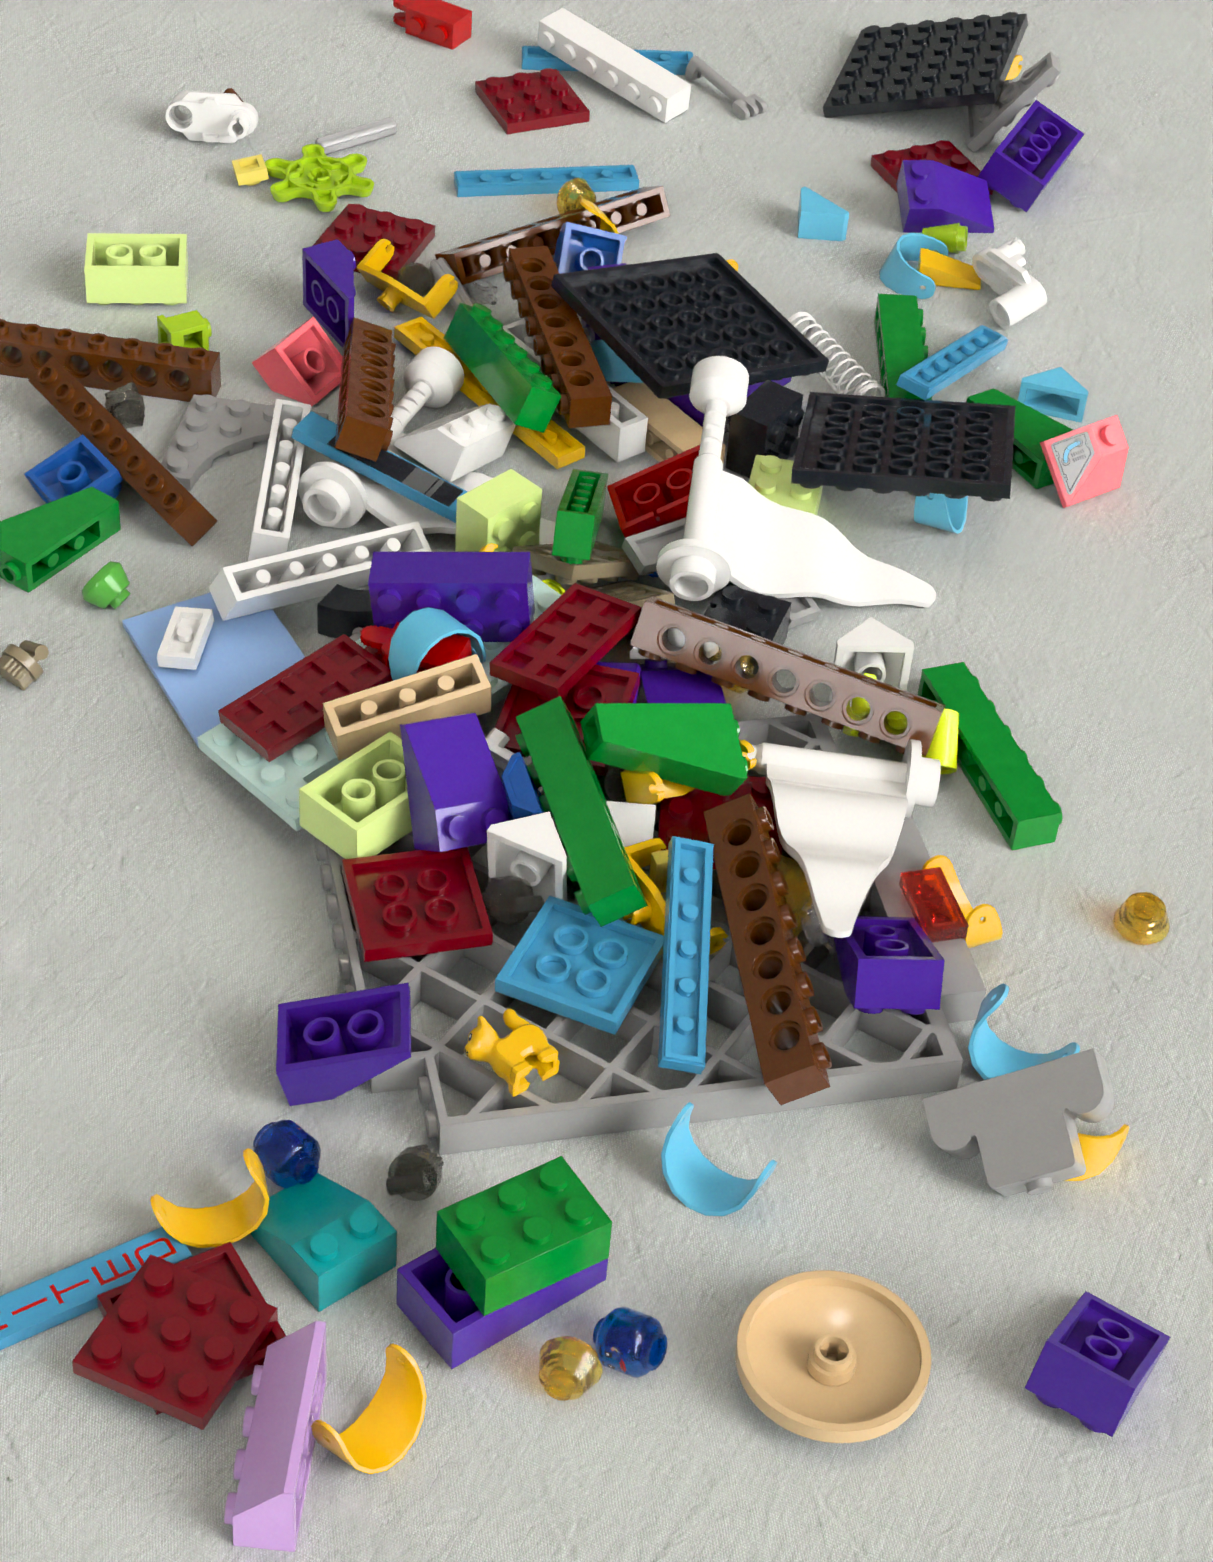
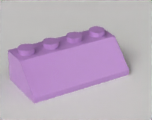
(280, 1442)

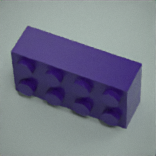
(1030, 156)
(479, 589)
(452, 1321)

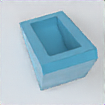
(820, 218)
(1054, 394)

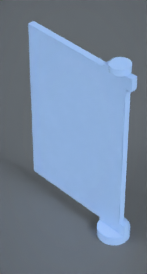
(233, 662)

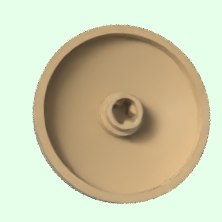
(833, 1356)

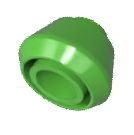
(107, 586)

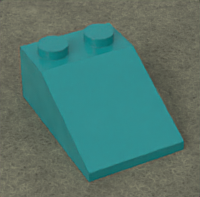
(326, 1239)

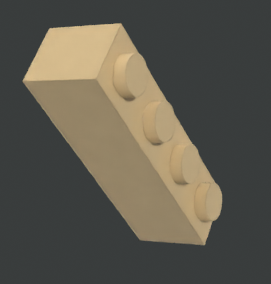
(668, 427)
(430, 694)

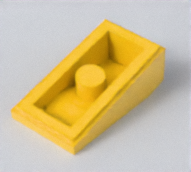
(947, 271)

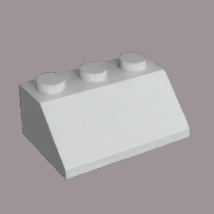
(460, 441)

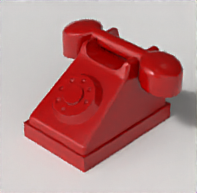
(654, 494)

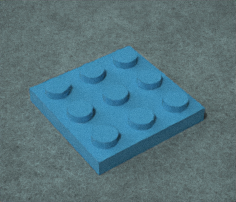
(579, 967)

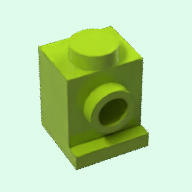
(184, 330)

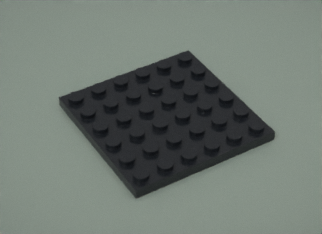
(927, 65)
(684, 310)
(906, 446)

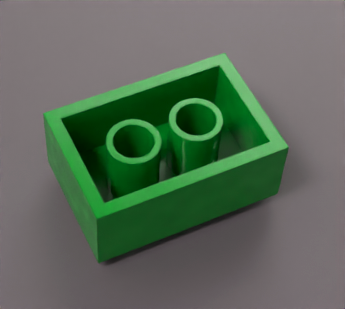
(523, 1235)

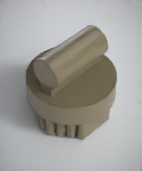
(20, 663)

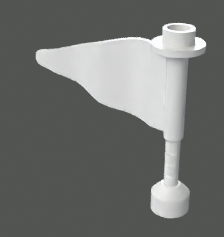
(340, 496)
(756, 542)
(843, 818)

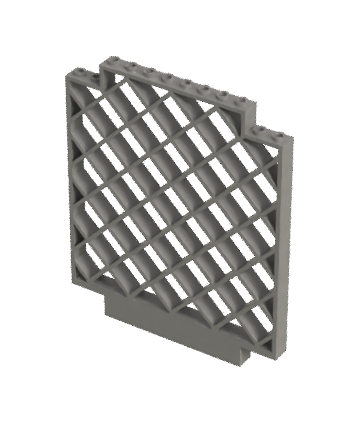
(616, 1097)

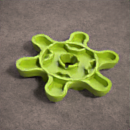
(319, 177)

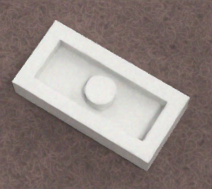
(185, 638)

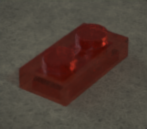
(933, 904)

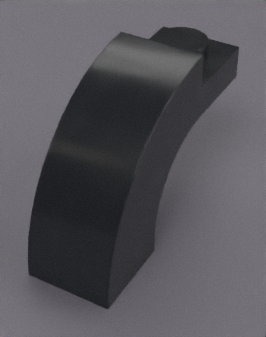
(344, 611)

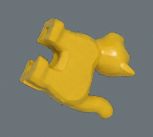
(516, 1053)

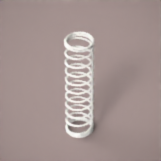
(809, 335)

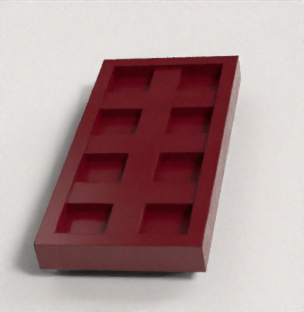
(565, 641)
(291, 703)

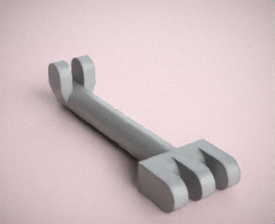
(742, 106)

